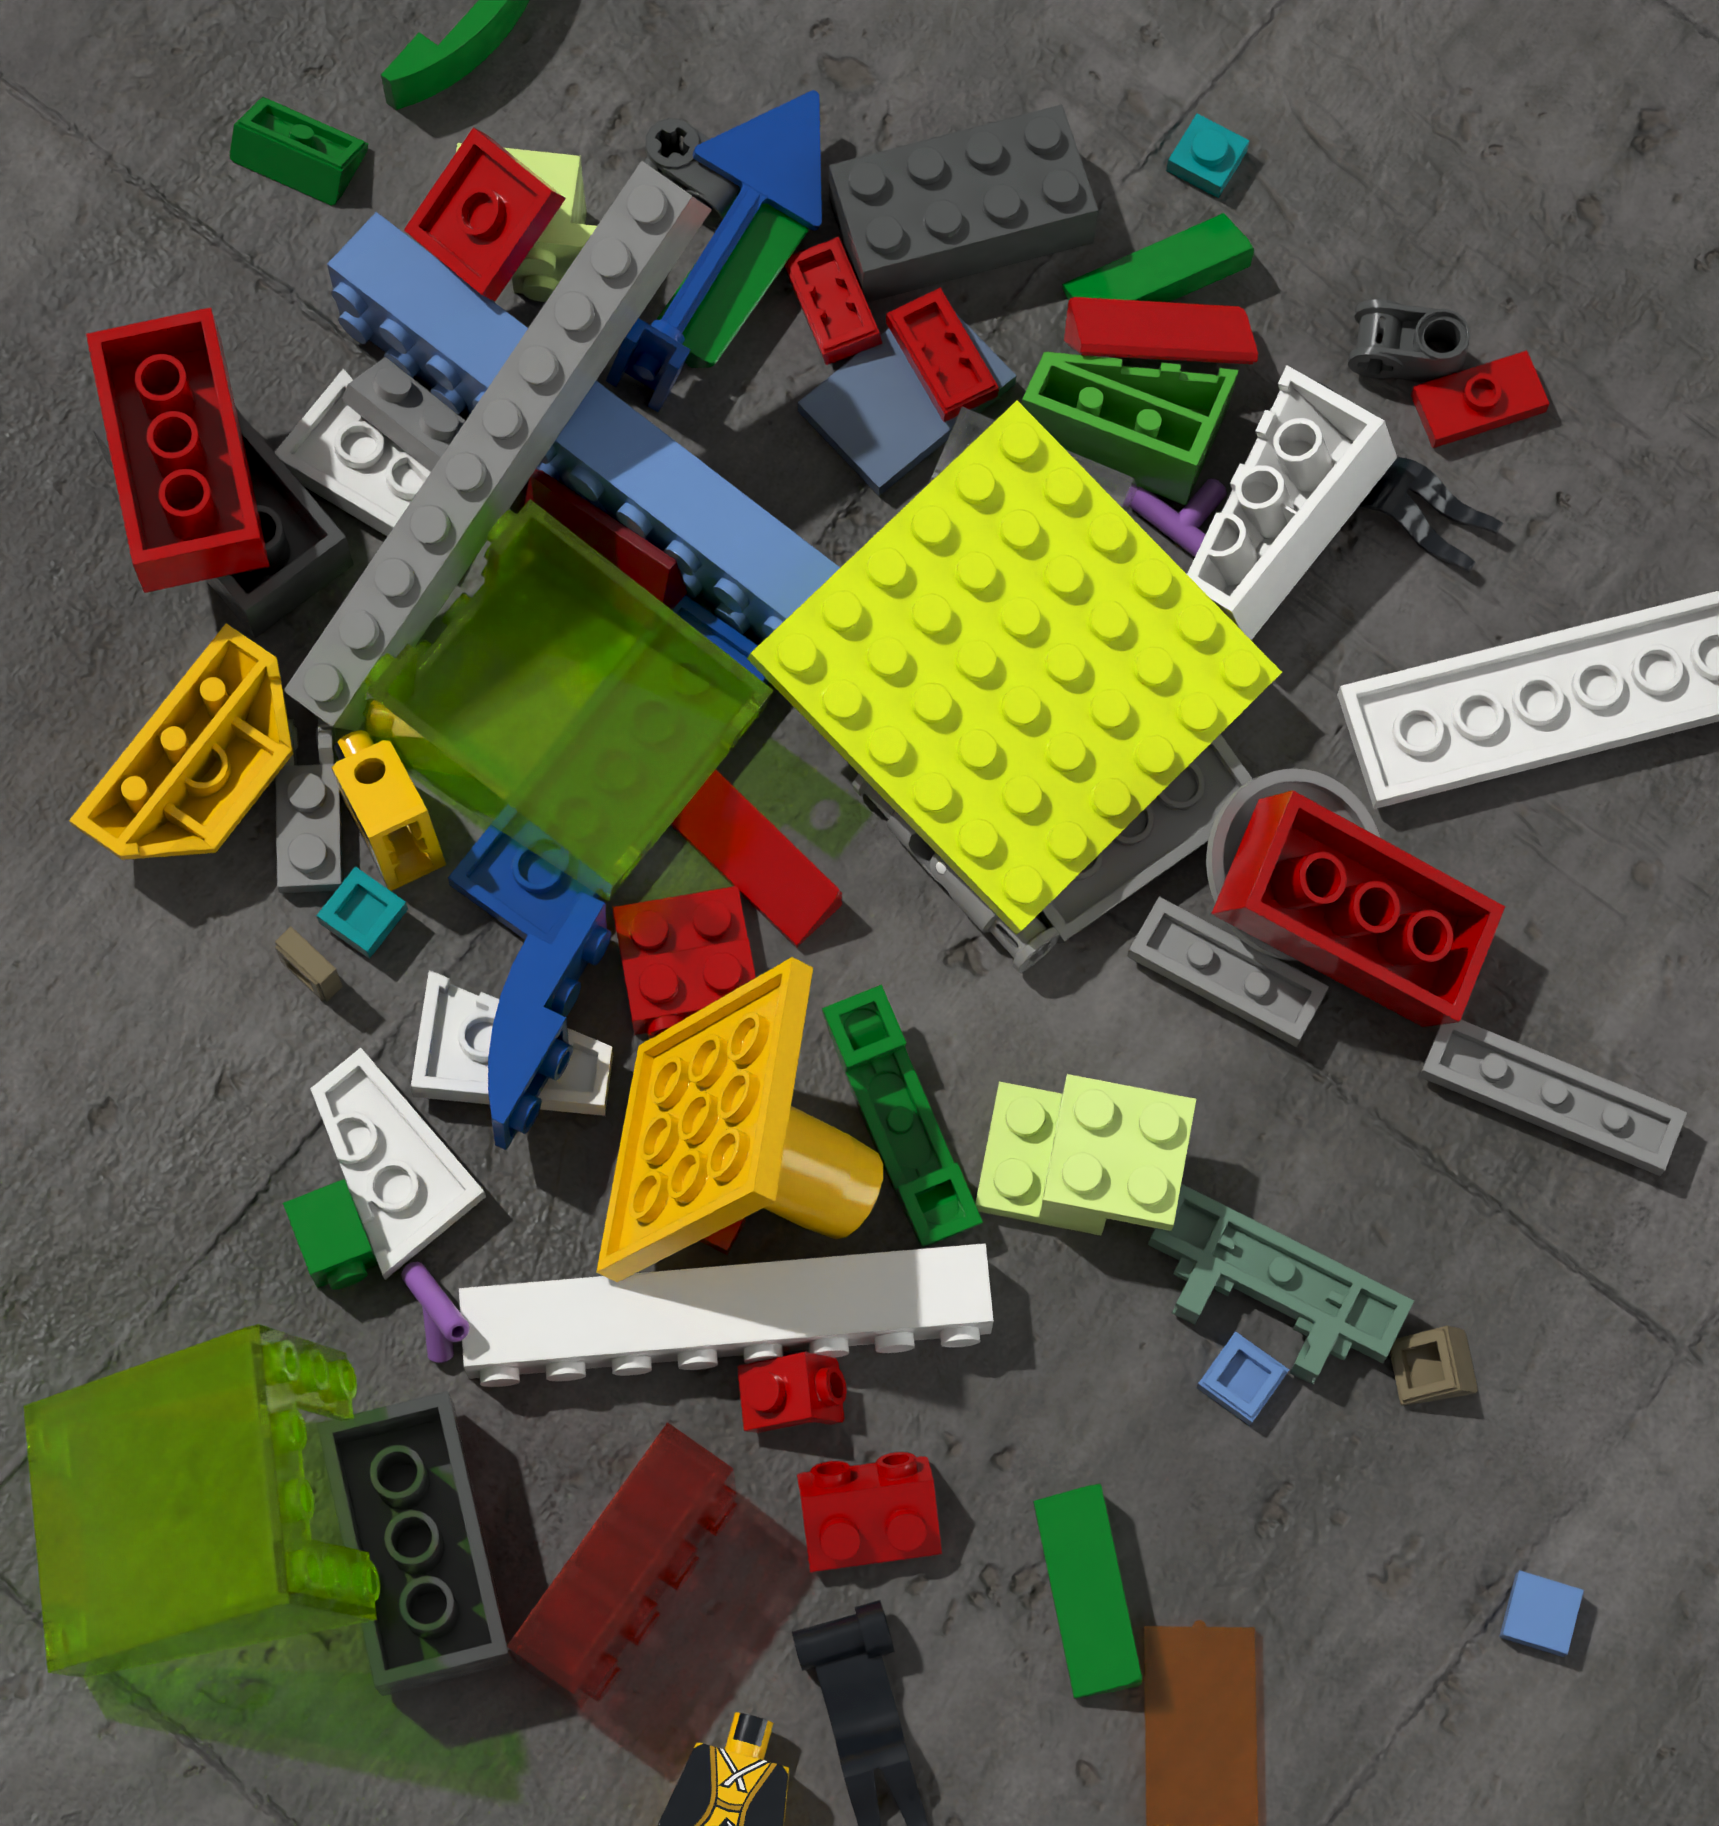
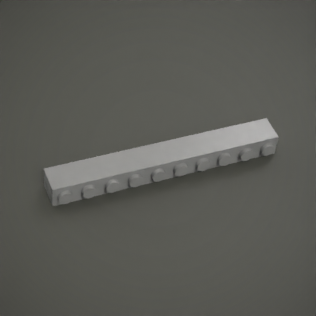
(500, 443)

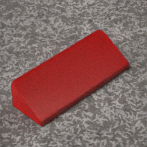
(1159, 330)
(758, 859)

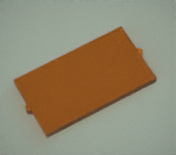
(1200, 1726)

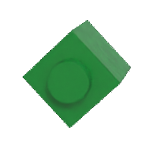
(331, 1236)

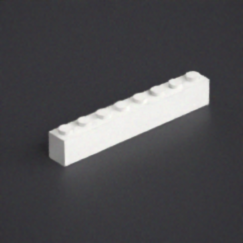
(726, 1313)

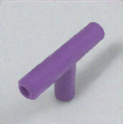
(1181, 526)
(441, 1317)

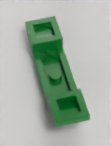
(430, 68)
(900, 1117)

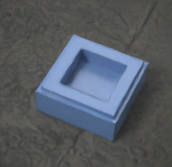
(1242, 1378)
(1541, 1613)

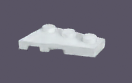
(351, 461)
(456, 1046)
(392, 1161)

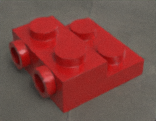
(681, 955)

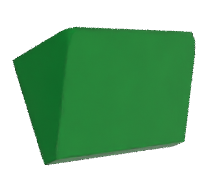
(296, 150)

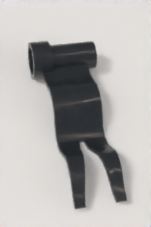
(1392, 499)
(862, 1709)

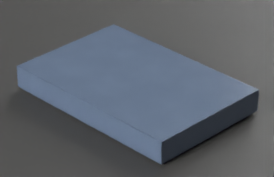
(881, 414)

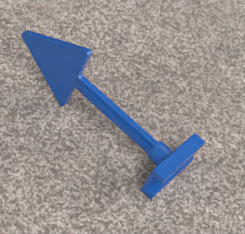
(773, 163)

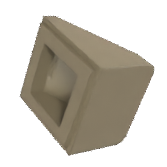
(1433, 1365)

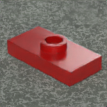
(832, 301)
(942, 354)
(1480, 399)

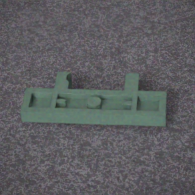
(1327, 1299)

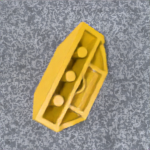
(196, 758)

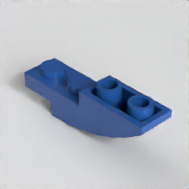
(531, 1021)

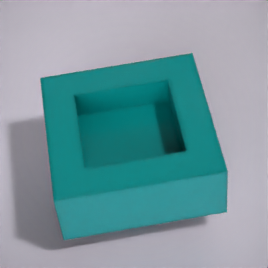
(1207, 155)
(362, 912)

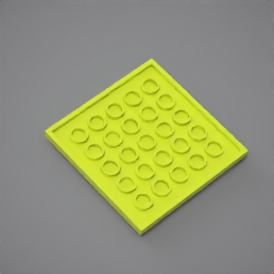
(1015, 666)

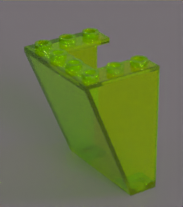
(564, 703)
(185, 1506)

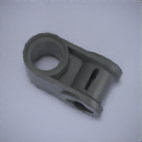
(679, 166)
(1404, 341)

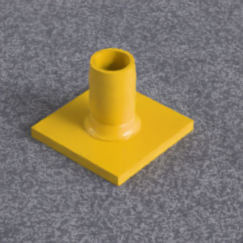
(718, 1136)

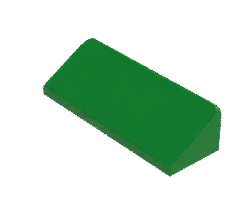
(1170, 266)
(740, 284)
(1087, 1592)

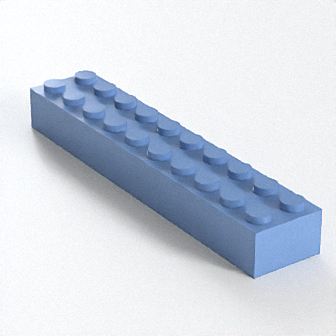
(606, 452)

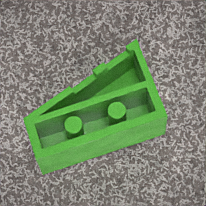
(1132, 418)

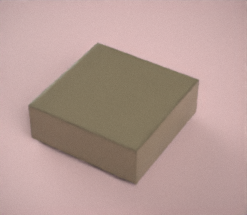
(308, 965)

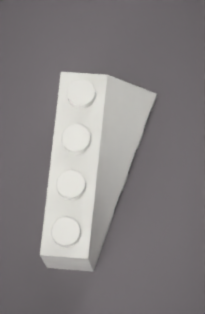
(1291, 497)

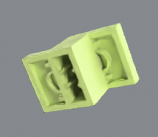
(565, 232)
(1086, 1155)

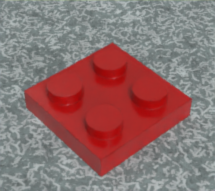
(484, 214)

